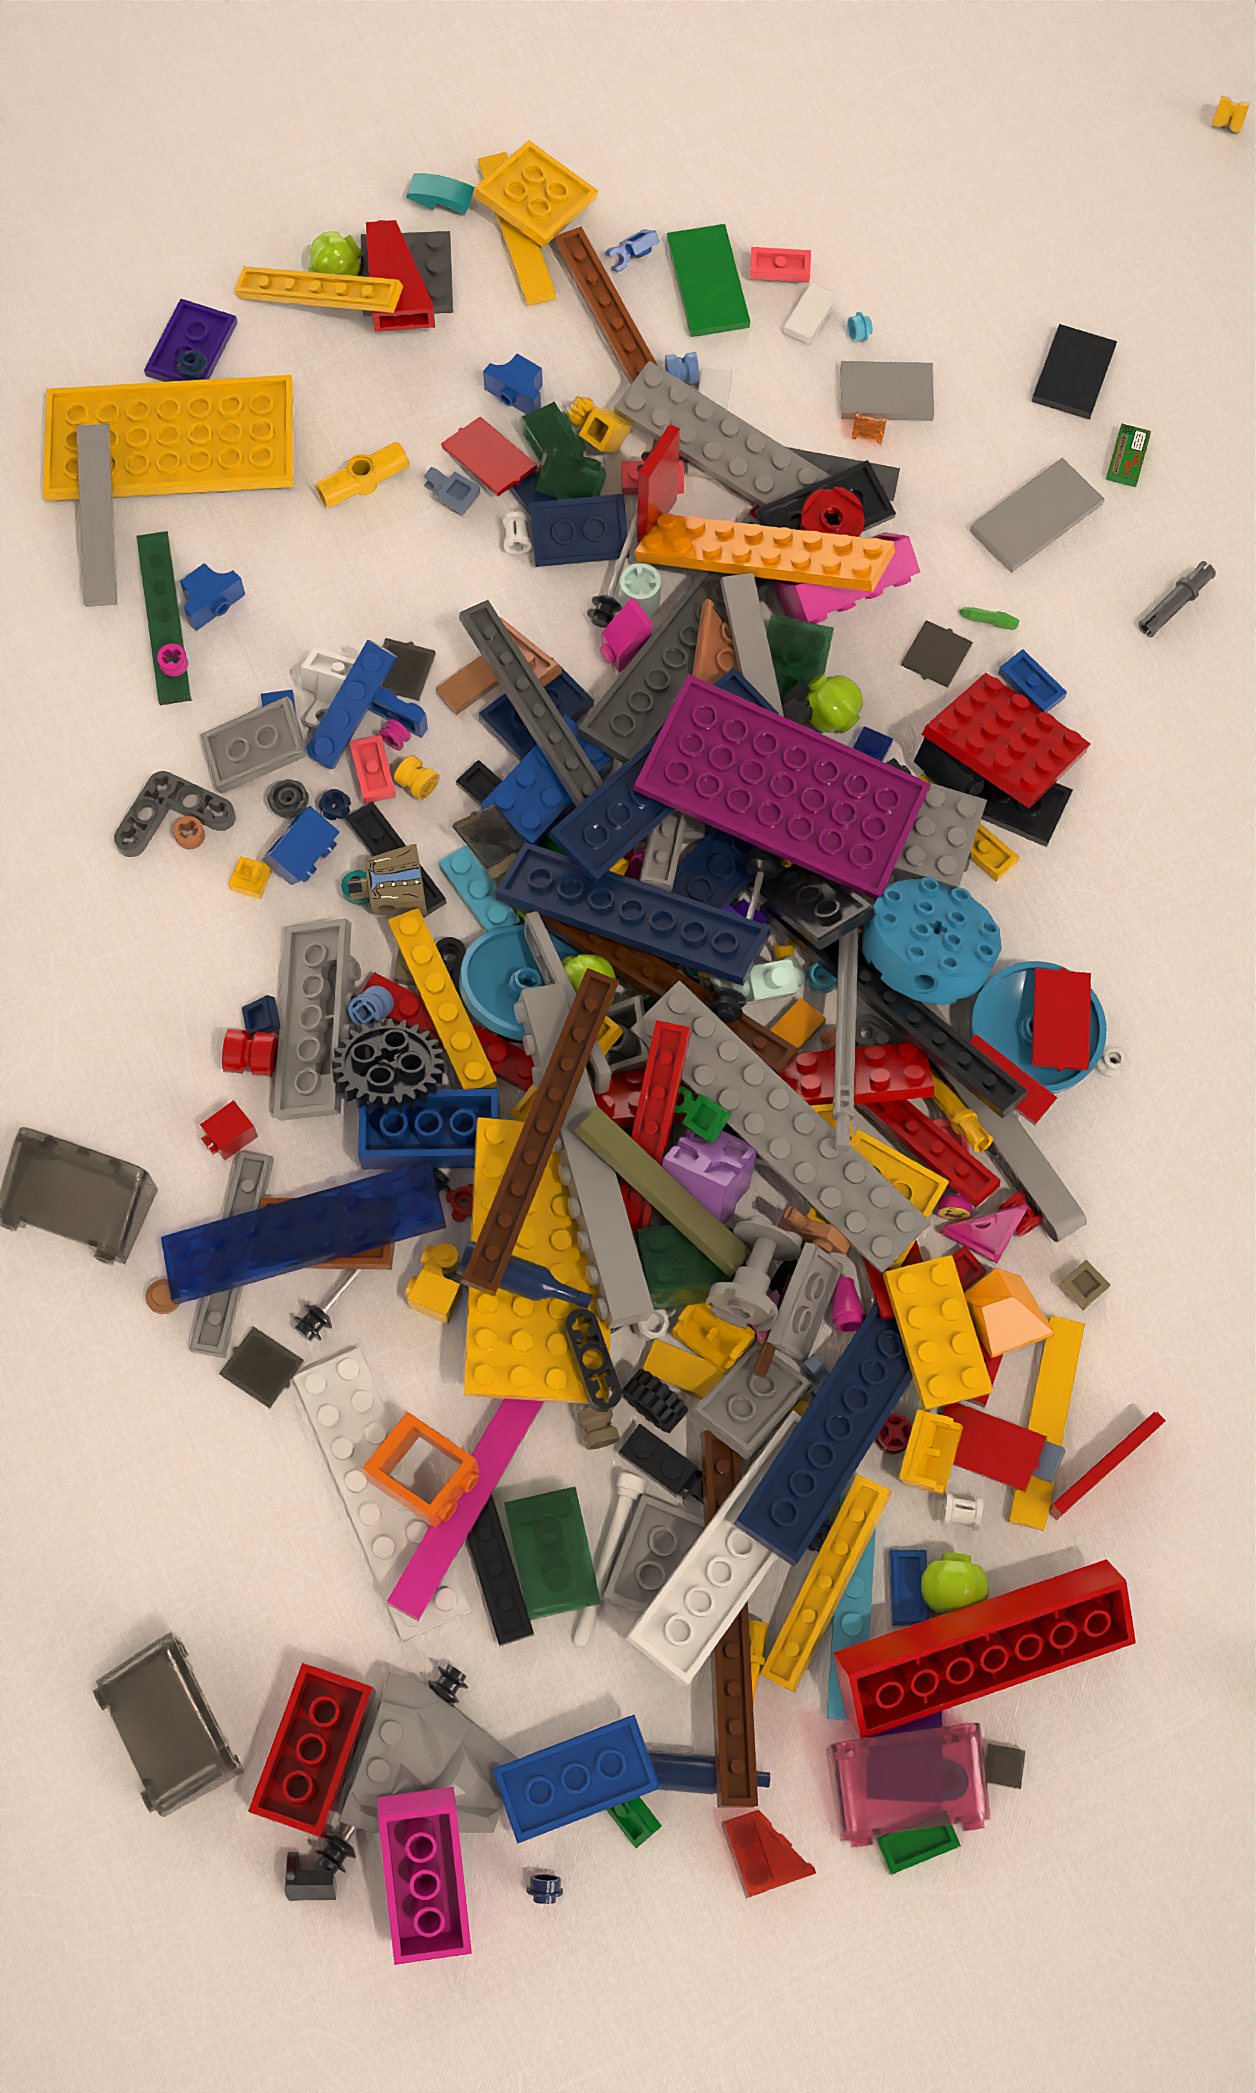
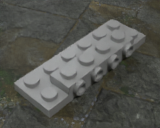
(313, 1017)

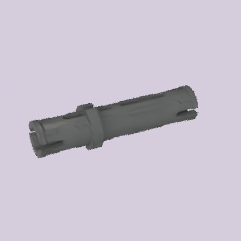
(1185, 590)

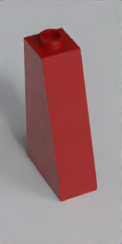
(391, 259)

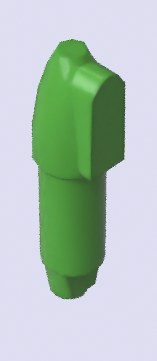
(997, 618)

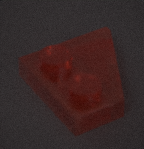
(762, 1854)

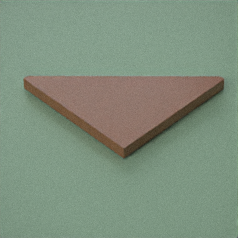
(714, 646)

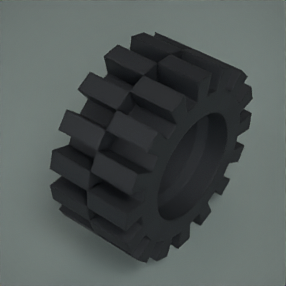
(654, 1400)

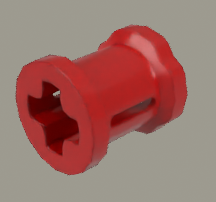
(1029, 1220)

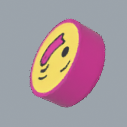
(954, 1207)

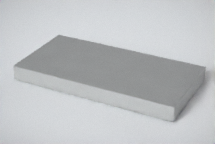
(1037, 514)

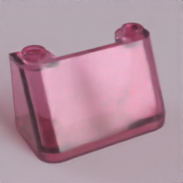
(909, 1782)

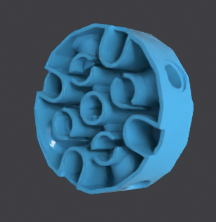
(931, 941)

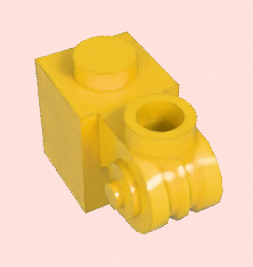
(599, 425)
(431, 1291)

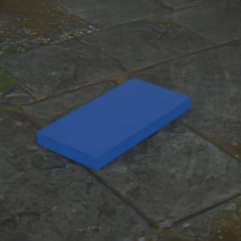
(576, 1778)

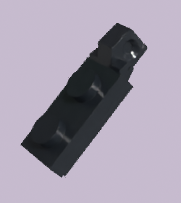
(663, 1464)

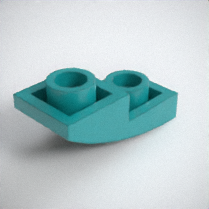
(434, 189)

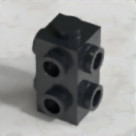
(947, 770)

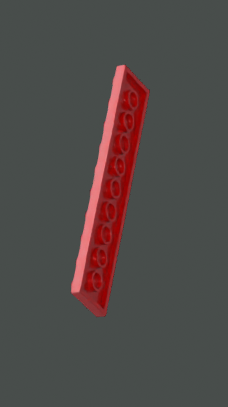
(880, 1075)

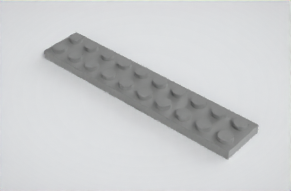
(788, 1132)

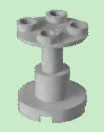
(745, 1297)

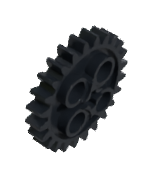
(388, 1066)

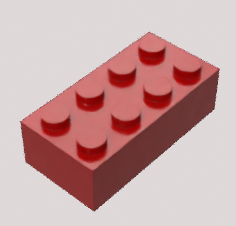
(312, 1750)

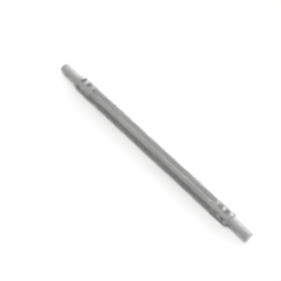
(845, 1039)

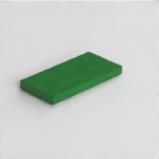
(708, 280)

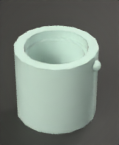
(642, 584)

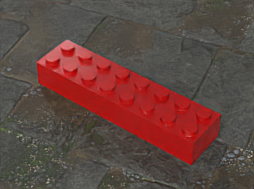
(984, 1648)

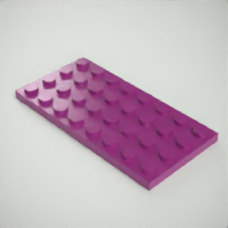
(782, 787)

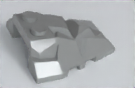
(422, 1747)

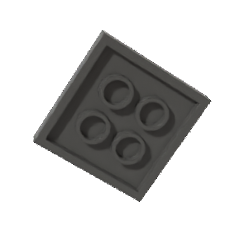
(433, 260)

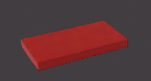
(658, 481)

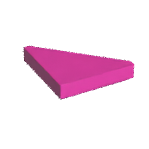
(988, 1232)

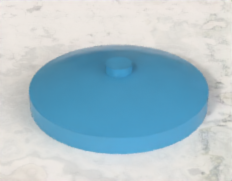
(496, 973)
(1005, 1021)

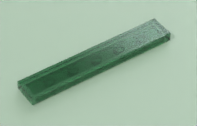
(162, 612)

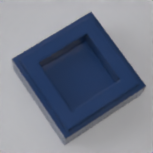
(261, 1015)

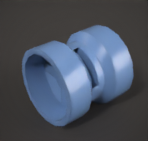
(683, 368)
(371, 1005)

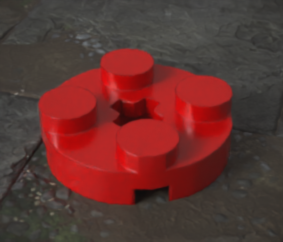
(833, 501)

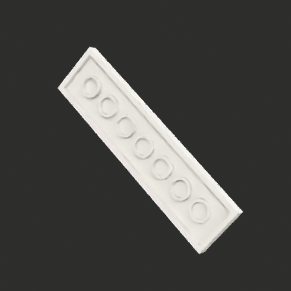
(351, 1429)
(710, 1581)

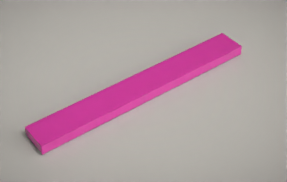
(442, 1544)

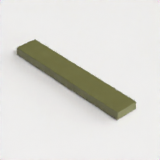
(662, 1191)

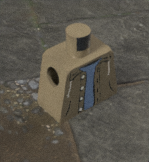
(392, 882)

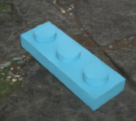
(477, 890)

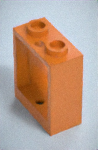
(394, 1449)

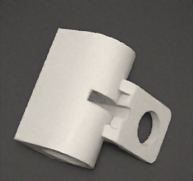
(323, 675)

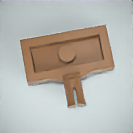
(816, 1233)

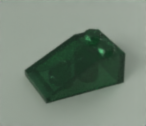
(797, 651)
(676, 1268)
(552, 1553)

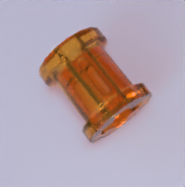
(869, 427)

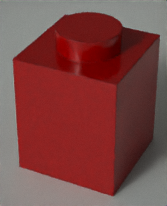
(228, 1131)

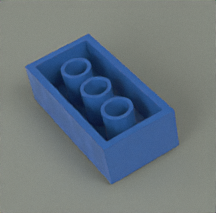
(535, 796)
(434, 1131)

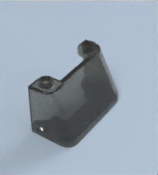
(75, 1194)
(167, 1726)

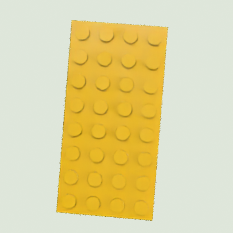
(176, 435)
(515, 1342)

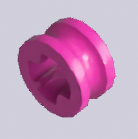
(174, 651)
(394, 734)

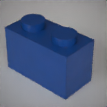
(301, 846)

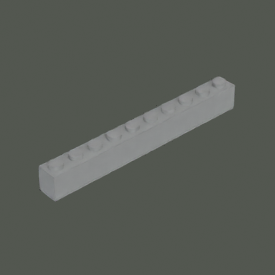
(590, 1180)

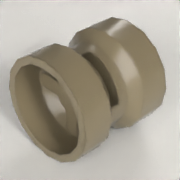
(598, 1428)

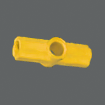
(376, 466)

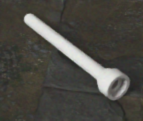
(629, 1490)

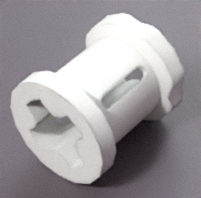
(517, 533)
(962, 1511)

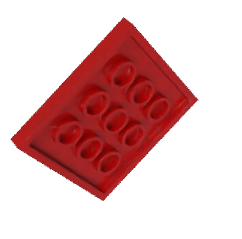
(1006, 739)

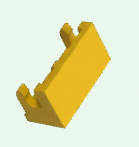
(712, 1337)
(930, 1452)

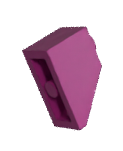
(625, 635)

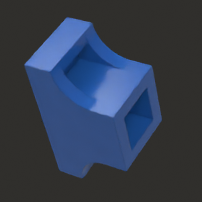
(515, 383)
(209, 594)

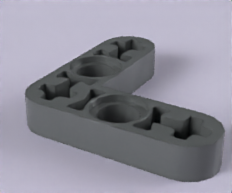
(172, 800)

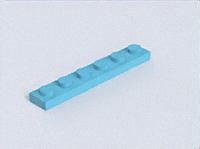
(851, 1621)

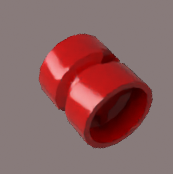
(250, 1052)

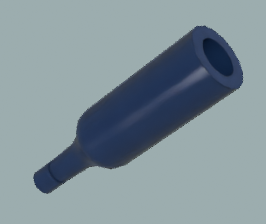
(530, 1280)
(691, 1772)

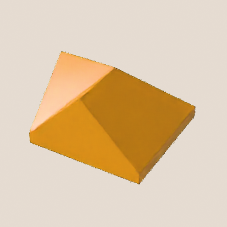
(1005, 1313)

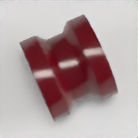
(898, 1428)

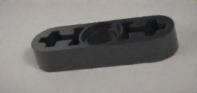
(608, 1382)

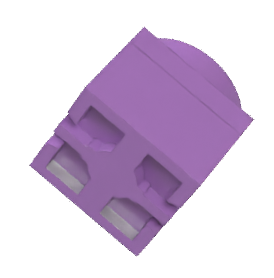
(714, 1171)

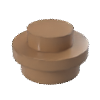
(159, 1297)

